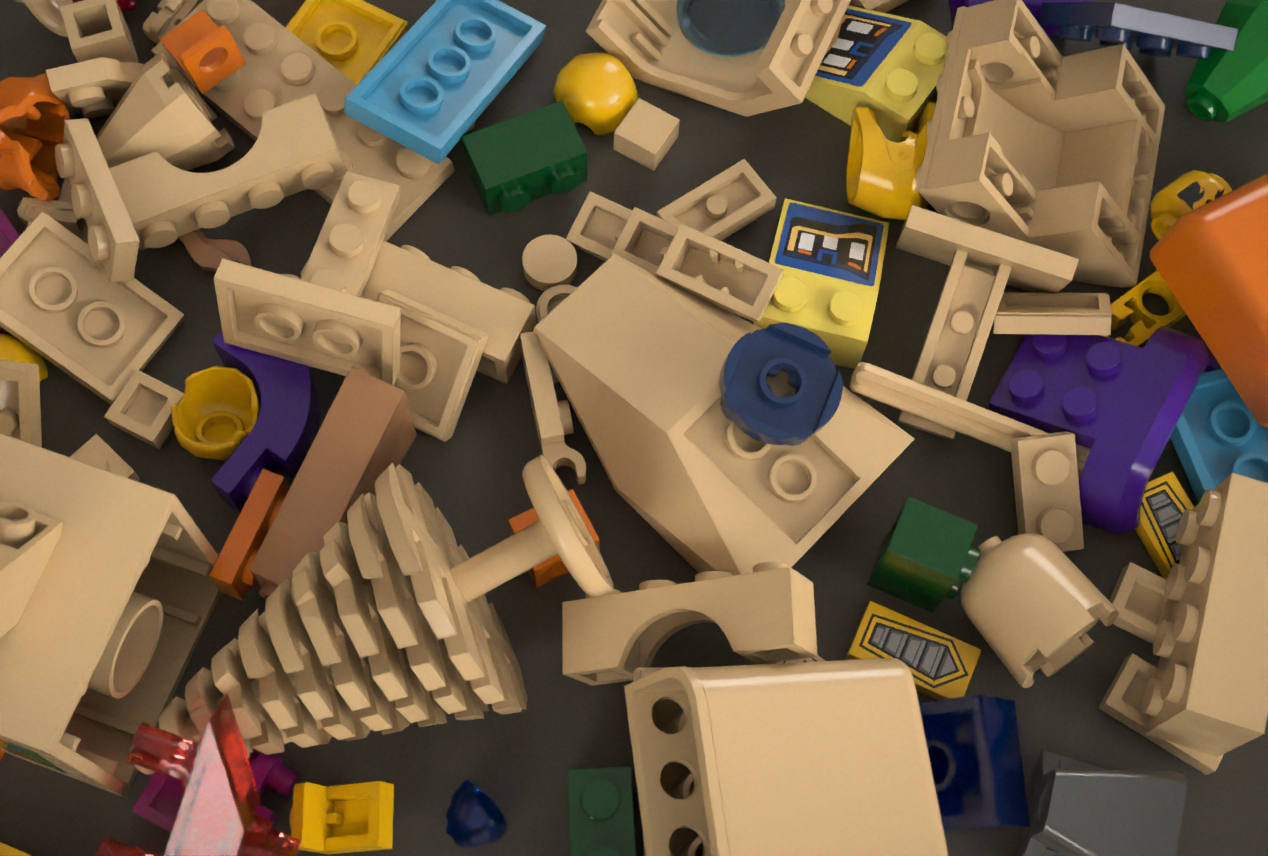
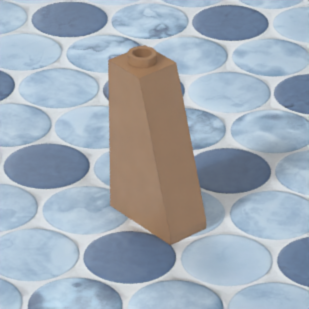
(356, 443)

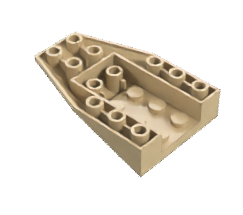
(646, 388)

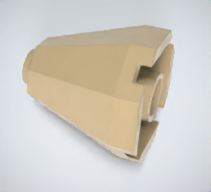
(164, 116)

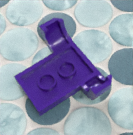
(1115, 402)

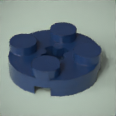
(810, 370)

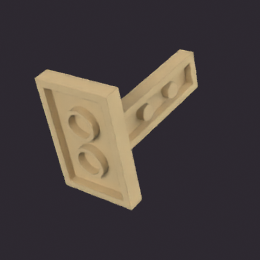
(970, 297)
(323, 314)

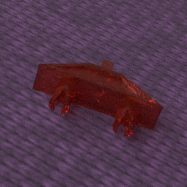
(219, 798)

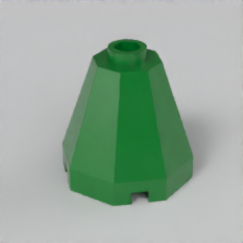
(1235, 79)

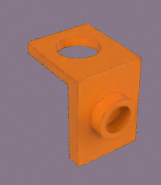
(203, 51)

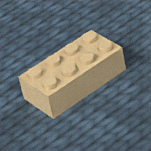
(1216, 636)

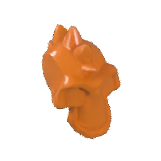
(29, 130)

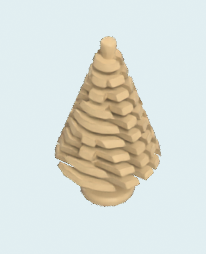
(386, 624)

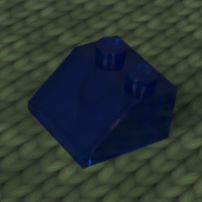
(976, 763)

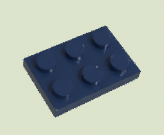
(1125, 24)

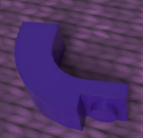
(284, 424)

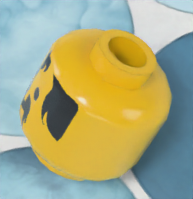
(1182, 196)

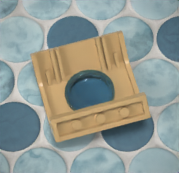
(722, 51)

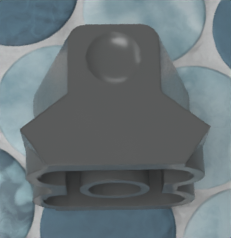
(1101, 810)

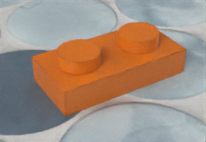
(232, 566)

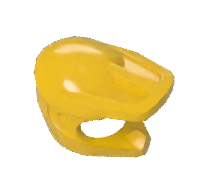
(883, 171)

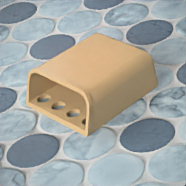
(789, 760)

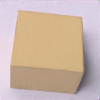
(646, 134)

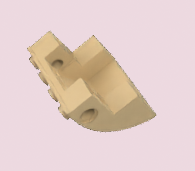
(1044, 142)

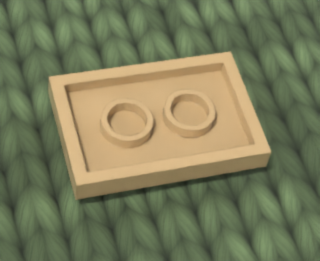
(73, 315)

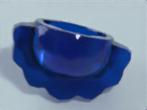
(474, 817)

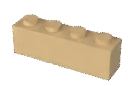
(460, 296)

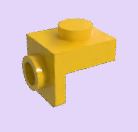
(343, 817)

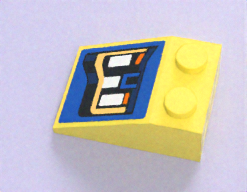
(880, 65)
(828, 276)

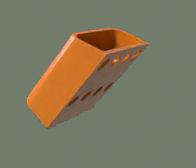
(1220, 278)

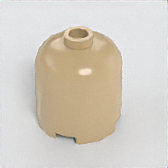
(1032, 605)

